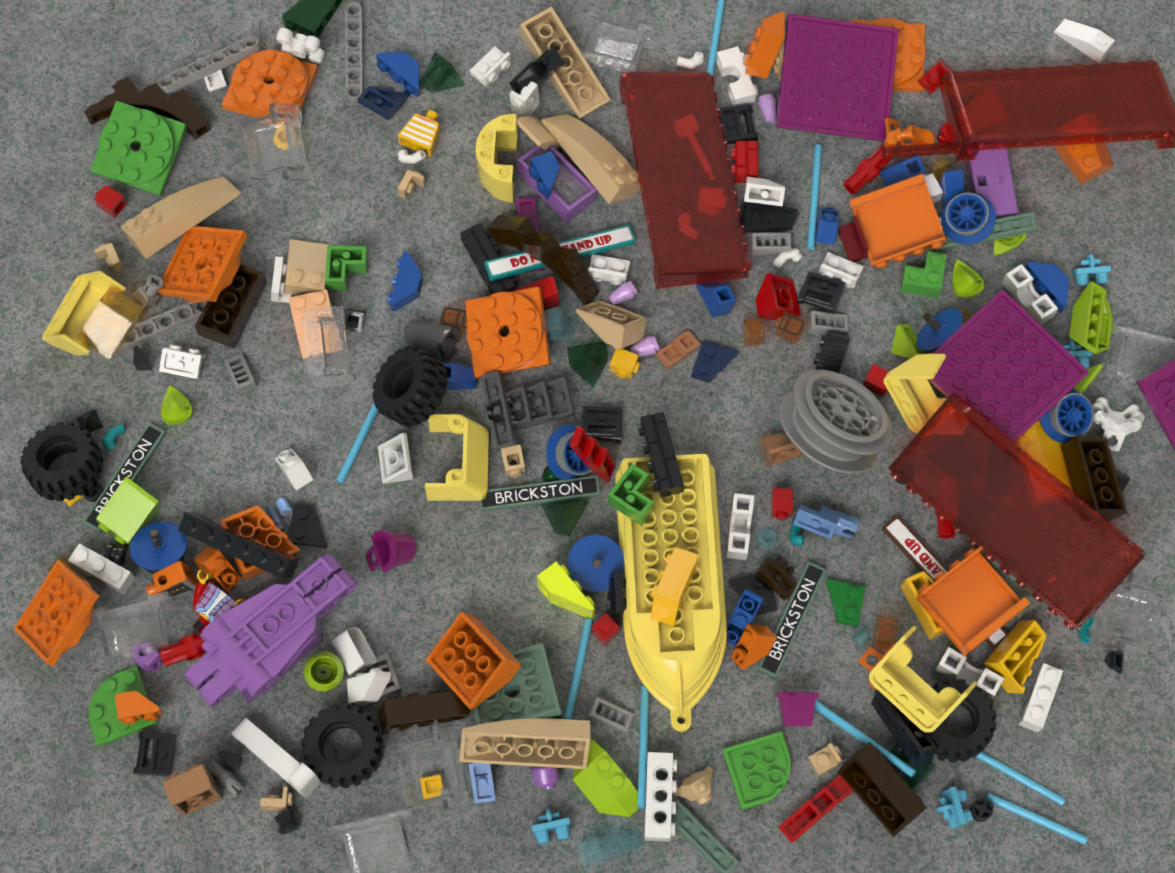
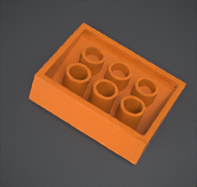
(472, 660)

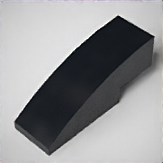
(538, 71)

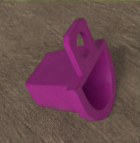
(390, 550)
(796, 707)

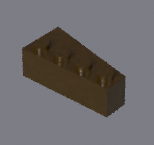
(421, 710)

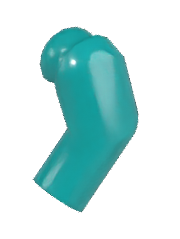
(111, 434)
(794, 536)
(1083, 632)

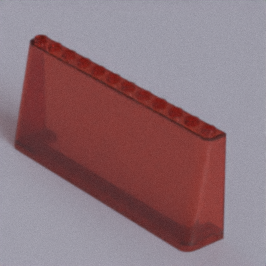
(1057, 106)
(684, 178)
(1016, 512)

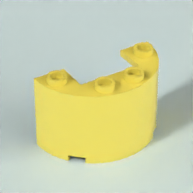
(496, 136)

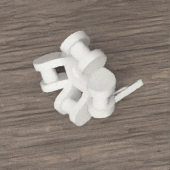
(1117, 422)

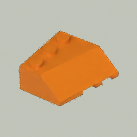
(765, 46)
(1085, 159)
(260, 528)

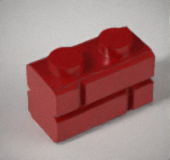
(745, 160)

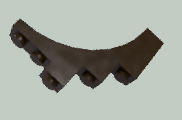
(177, 107)
(543, 246)

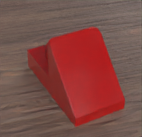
(932, 77)

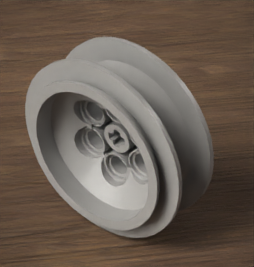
(835, 421)

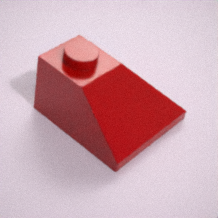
(776, 297)

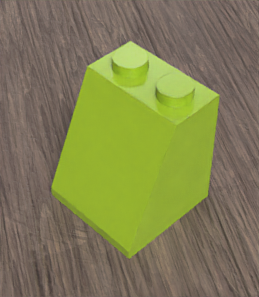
(127, 512)

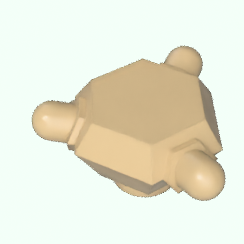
(697, 786)

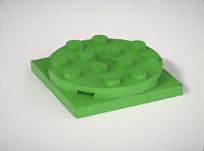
(147, 167)

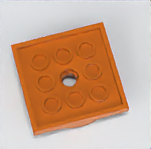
(909, 53)
(248, 87)
(203, 264)
(527, 338)
(57, 613)

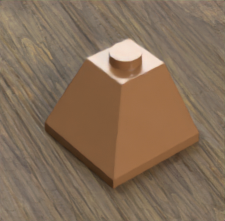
(777, 448)

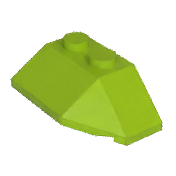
(1092, 319)
(606, 784)

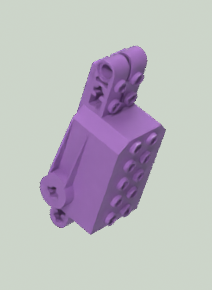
(268, 633)

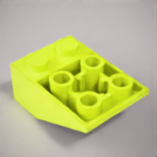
(564, 592)

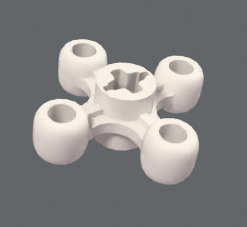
(300, 45)

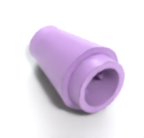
(768, 107)
(623, 293)
(645, 347)

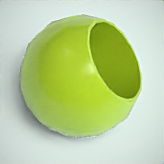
(330, 664)

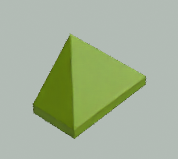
(905, 342)
(1084, 384)

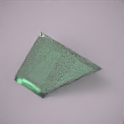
(440, 75)
(588, 360)
(564, 515)

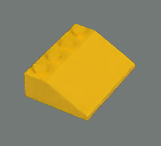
(1045, 451)

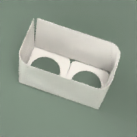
(354, 651)

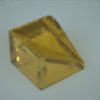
(940, 167)

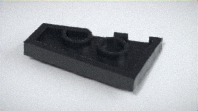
(766, 217)

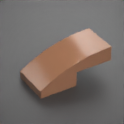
(678, 349)

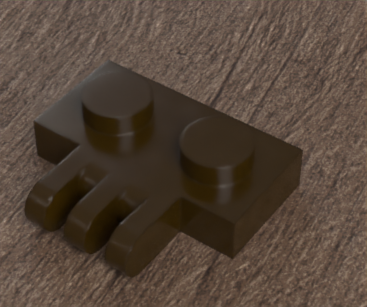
(777, 576)

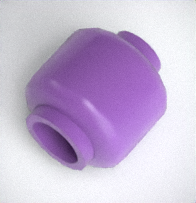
(545, 776)

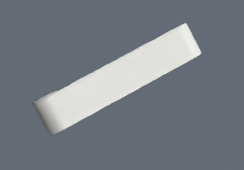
(294, 773)

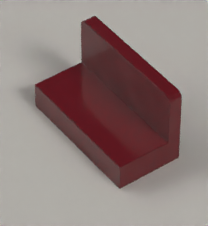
(853, 241)

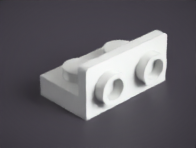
(490, 66)
(526, 102)
(608, 269)
(840, 269)
(279, 281)
(181, 362)

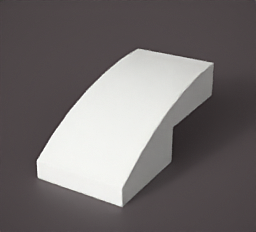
(215, 80)

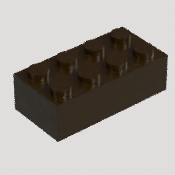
(228, 316)
(1094, 475)
(882, 789)

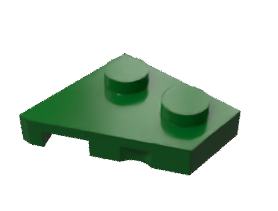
(847, 601)

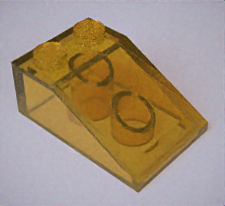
(110, 323)

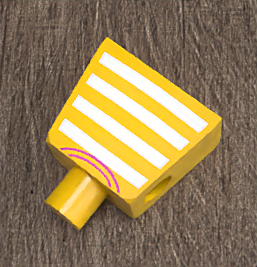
(421, 133)

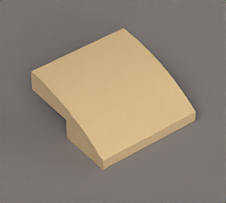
(537, 131)

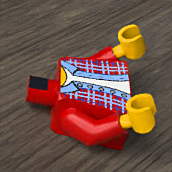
(210, 601)

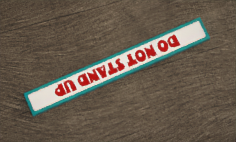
(585, 245)

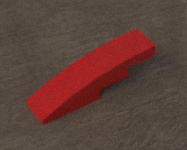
(593, 455)
(815, 809)

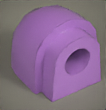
(148, 662)

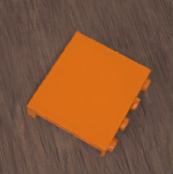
(898, 221)
(970, 601)

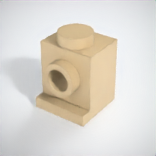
(513, 454)

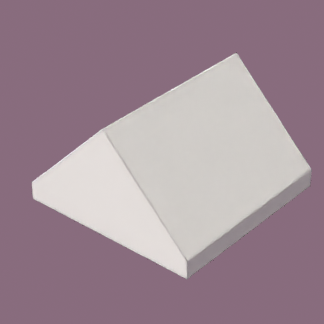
(395, 460)

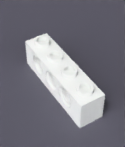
(653, 830)

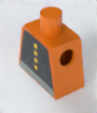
(174, 579)

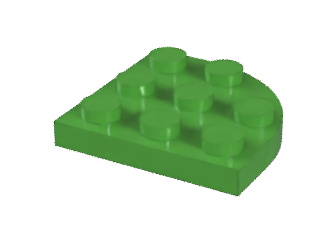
(103, 710)
(758, 769)

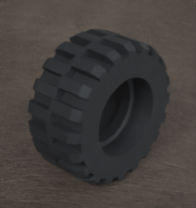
(427, 388)
(51, 444)
(336, 719)
(983, 729)

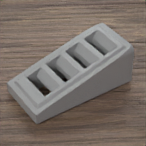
(771, 249)
(812, 328)
(244, 386)
(394, 689)
(607, 721)

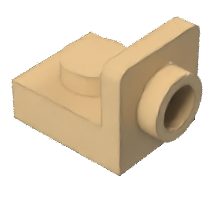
(408, 183)
(109, 252)
(825, 759)
(274, 802)

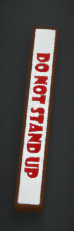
(925, 560)

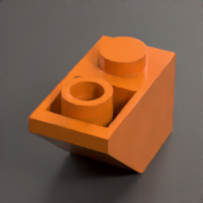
(215, 562)
(753, 645)
(134, 706)

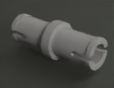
(226, 777)

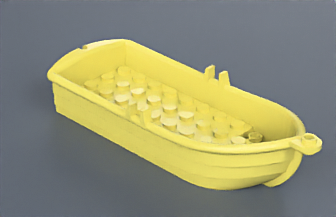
(680, 659)

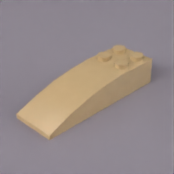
(575, 78)
(595, 158)
(177, 214)
(528, 743)

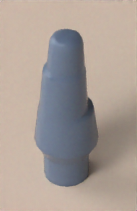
(276, 519)

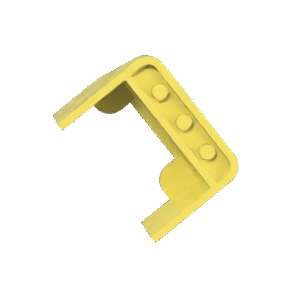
(75, 311)
(913, 391)
(472, 480)
(911, 692)

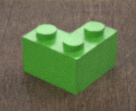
(342, 261)
(925, 280)
(628, 495)

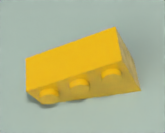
(673, 585)
(910, 589)
(1016, 655)

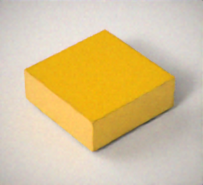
(431, 786)

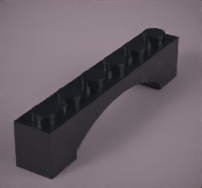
(263, 557)

